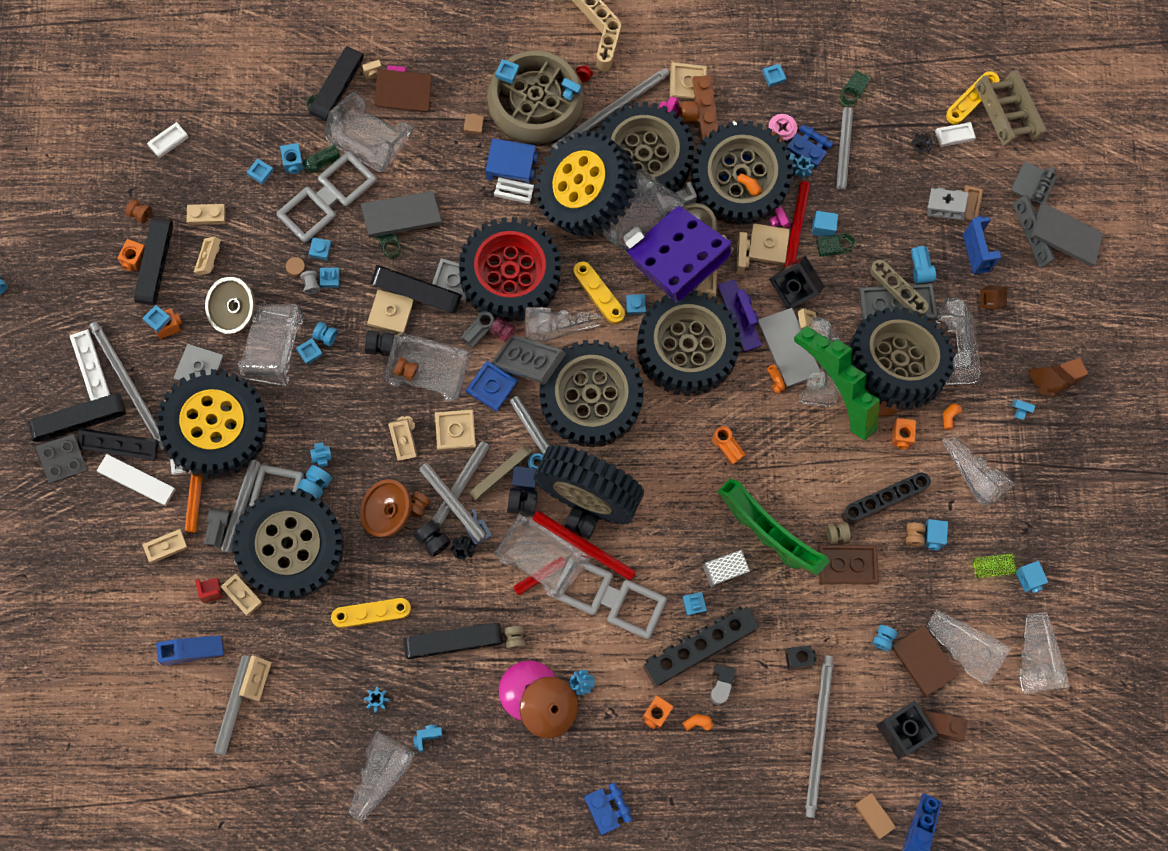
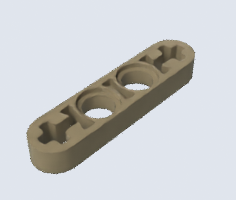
(901, 286)
(500, 473)

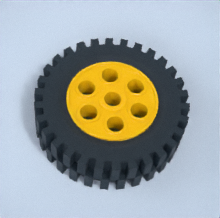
(574, 172)
(201, 453)

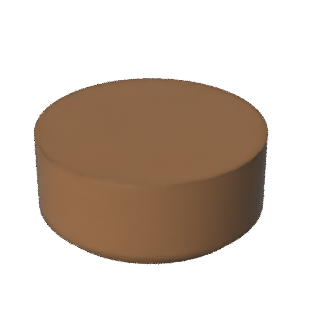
(295, 267)

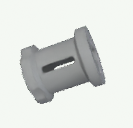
(310, 282)

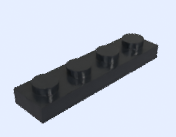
(117, 444)

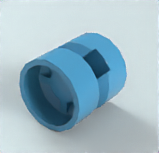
(315, 482)

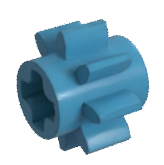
(802, 167)
(320, 454)
(582, 682)
(370, 699)

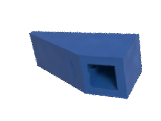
(189, 649)
(923, 825)

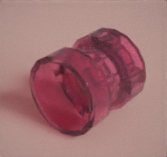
(502, 329)

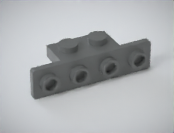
(1027, 218)

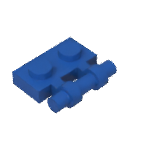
(801, 146)
(601, 809)

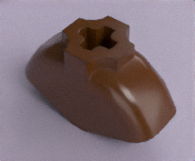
(1051, 379)

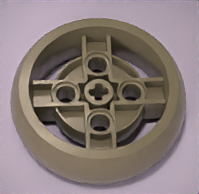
(539, 68)

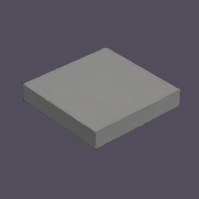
(449, 277)

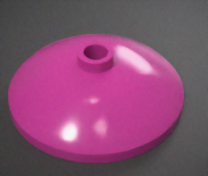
(515, 681)

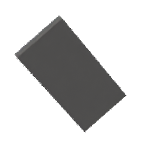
(400, 214)
(1067, 234)
(879, 298)
(528, 358)

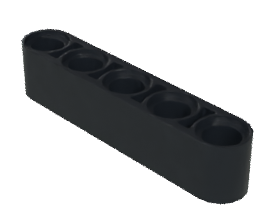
(336, 83)
(153, 261)
(416, 289)
(76, 417)
(892, 492)
(452, 641)

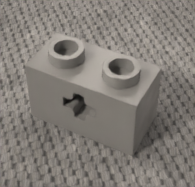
(940, 208)

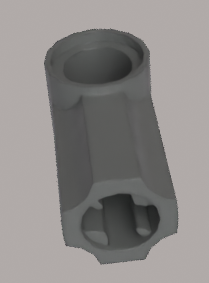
(477, 331)
(217, 523)

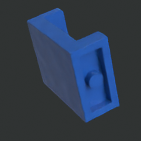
(511, 160)
(978, 254)

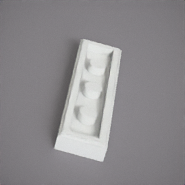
(90, 365)
(136, 480)

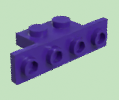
(746, 318)

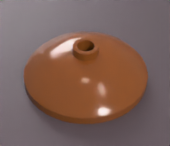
(378, 507)
(537, 705)

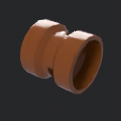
(139, 211)
(406, 369)
(418, 503)

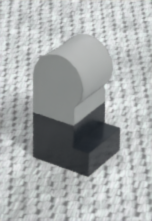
(723, 684)

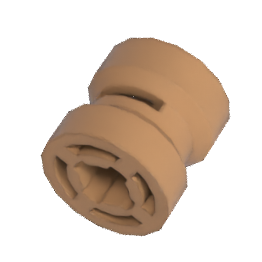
(915, 534)

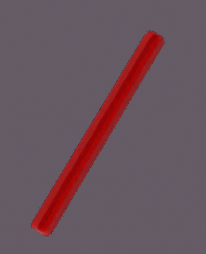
(797, 222)
(584, 545)

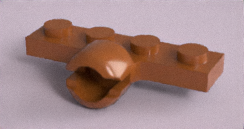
(703, 108)

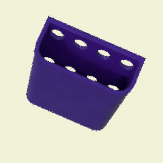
(680, 253)

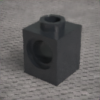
(792, 661)

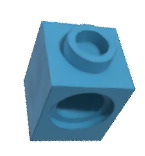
(289, 152)
(936, 534)
(1032, 577)

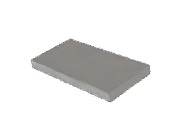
(790, 358)

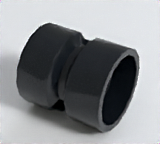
(379, 342)
(522, 502)
(581, 522)
(432, 538)

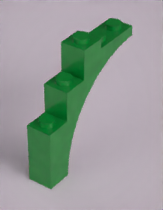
(850, 381)
(769, 531)

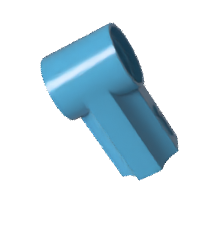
(923, 270)

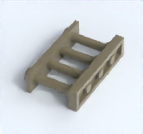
(1023, 102)

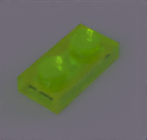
(994, 565)

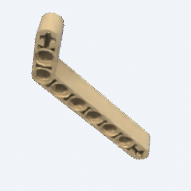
(603, 25)

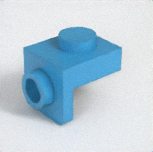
(428, 733)

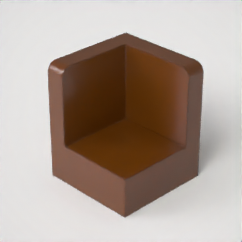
(993, 297)

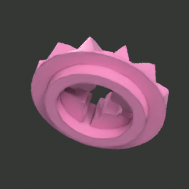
(782, 120)

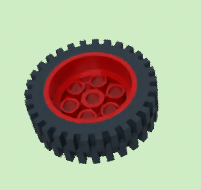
(493, 245)

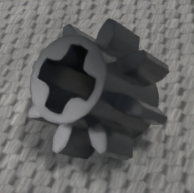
(926, 140)
(463, 547)

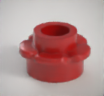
(584, 73)

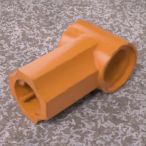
(729, 446)

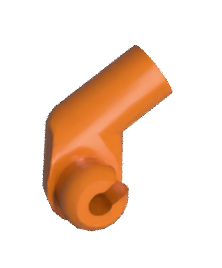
(751, 184)
(777, 378)
(949, 413)
(700, 720)

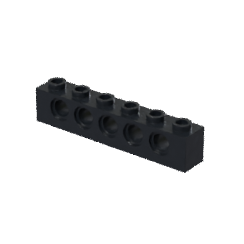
(742, 617)

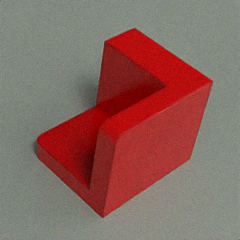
(209, 590)

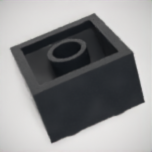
(797, 282)
(906, 730)

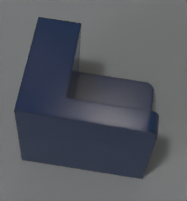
(524, 478)

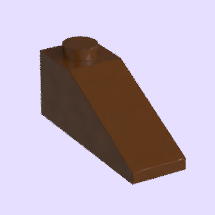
(947, 726)

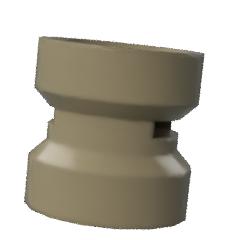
(838, 533)
(515, 637)

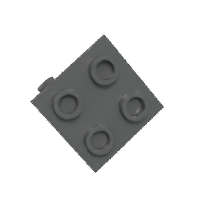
(1034, 182)
(61, 458)

